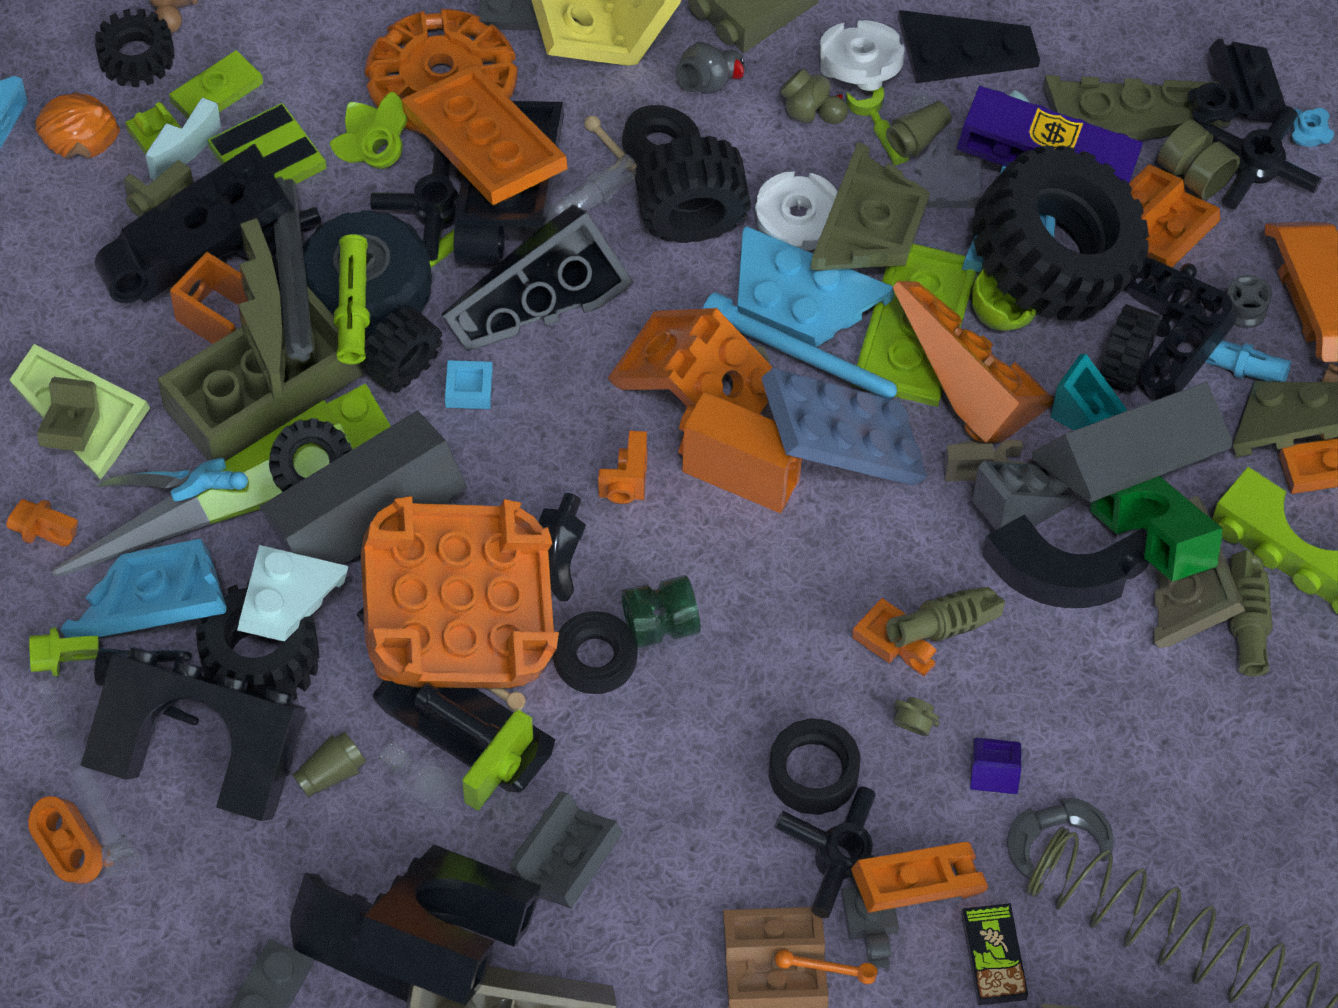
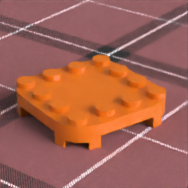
(457, 595)

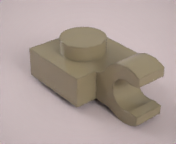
(965, 457)

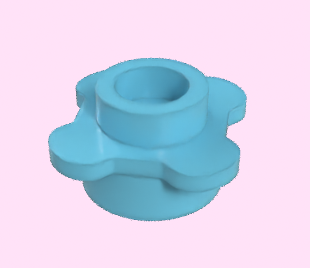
(1312, 136)

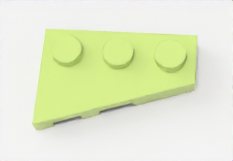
(118, 408)

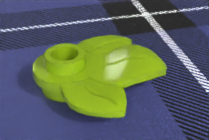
(371, 129)

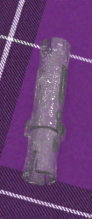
(595, 190)

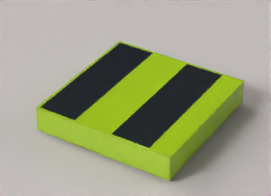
(278, 139)

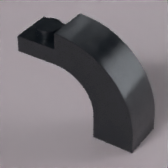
(1060, 577)

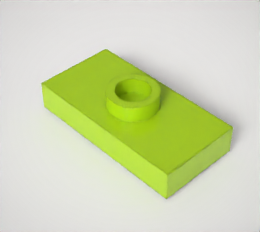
(220, 83)
(498, 760)

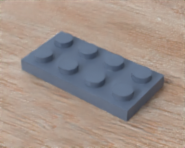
(843, 427)

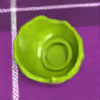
(996, 309)

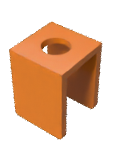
(191, 312)

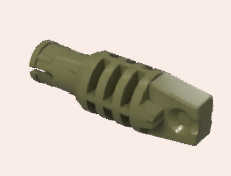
(946, 616)
(1256, 621)

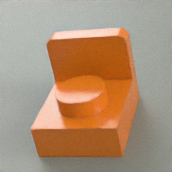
(629, 479)

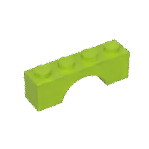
(1256, 518)

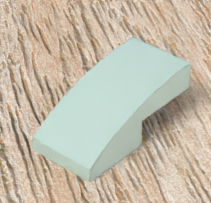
(184, 143)

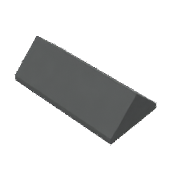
(1137, 444)
(335, 505)

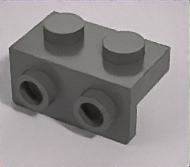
(565, 850)

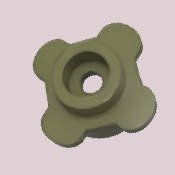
(915, 716)

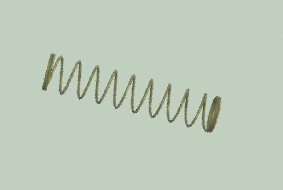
(1051, 857)

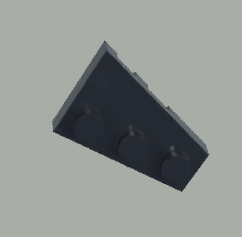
(964, 47)

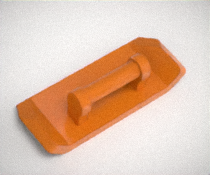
(1311, 279)

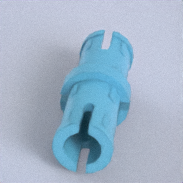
(1249, 362)

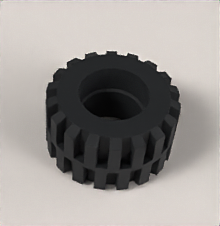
(692, 189)
(280, 670)

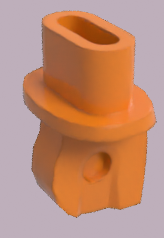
(42, 521)

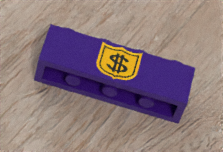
(1005, 127)

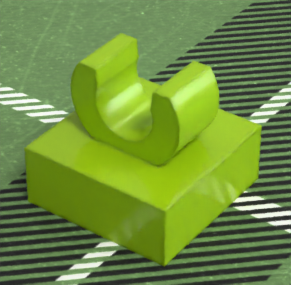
(148, 125)

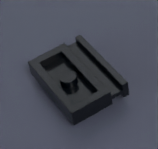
(1249, 79)

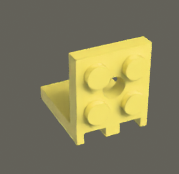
(603, 29)

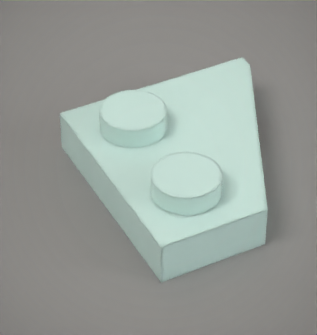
(285, 590)

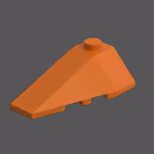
(983, 390)

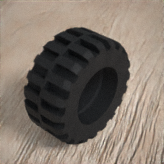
(1087, 202)

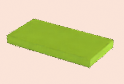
(890, 341)

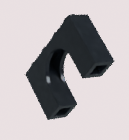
(259, 726)
(412, 927)

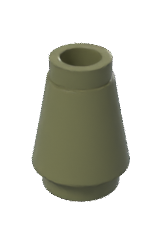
(918, 128)
(329, 764)

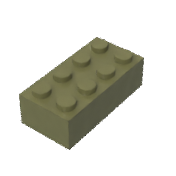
(226, 401)

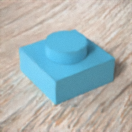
(469, 384)

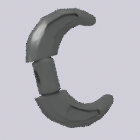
(1075, 811)

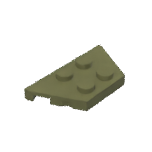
(871, 217)

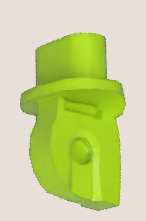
(48, 650)

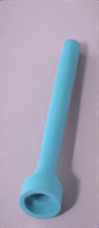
(800, 349)

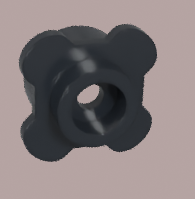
(1214, 95)

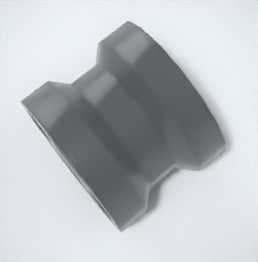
(1249, 290)

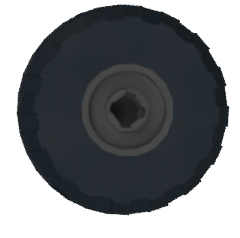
(395, 264)

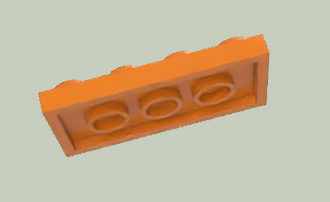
(484, 134)

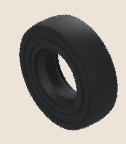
(654, 119)
(595, 626)

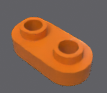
(67, 844)

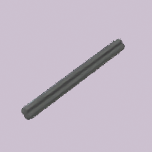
(293, 278)

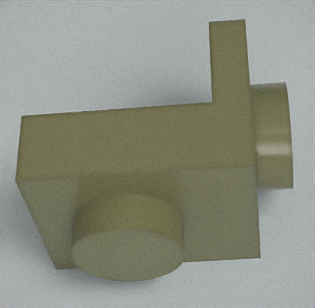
(145, 198)
(70, 415)

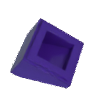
(996, 765)

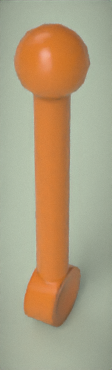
(865, 972)

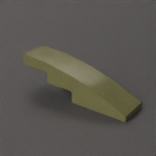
(262, 313)

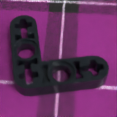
(1191, 324)

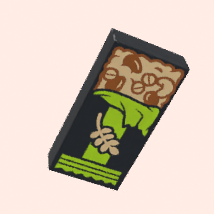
(994, 954)

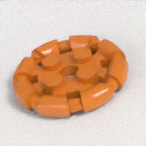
(424, 52)

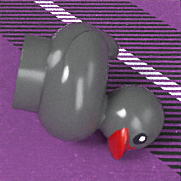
(707, 69)

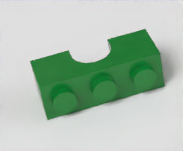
(1179, 534)

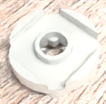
(844, 55)
(788, 190)

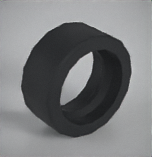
(807, 799)

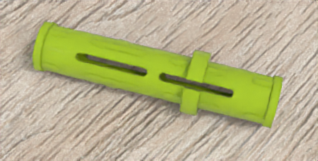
(352, 300)

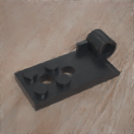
(480, 224)
(163, 246)

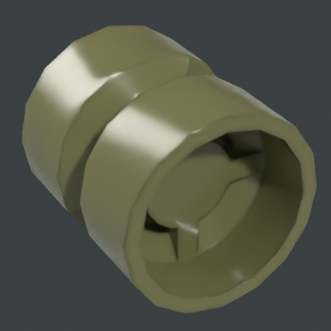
(1195, 156)

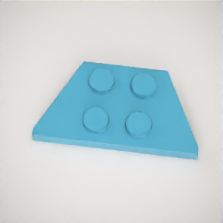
(800, 301)
(152, 591)

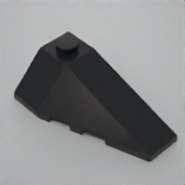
(548, 274)

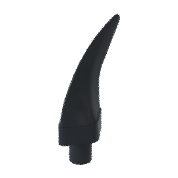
(565, 534)

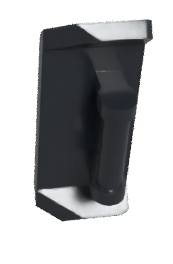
(461, 724)
(323, 931)

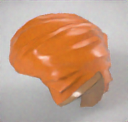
(76, 125)

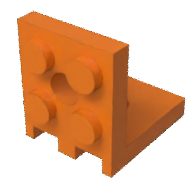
(690, 356)

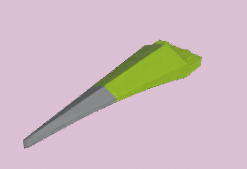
(352, 413)

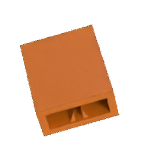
(737, 452)

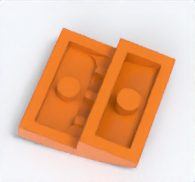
(1173, 216)

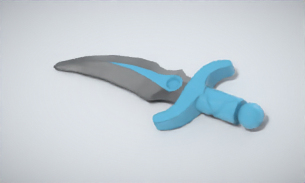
(186, 483)

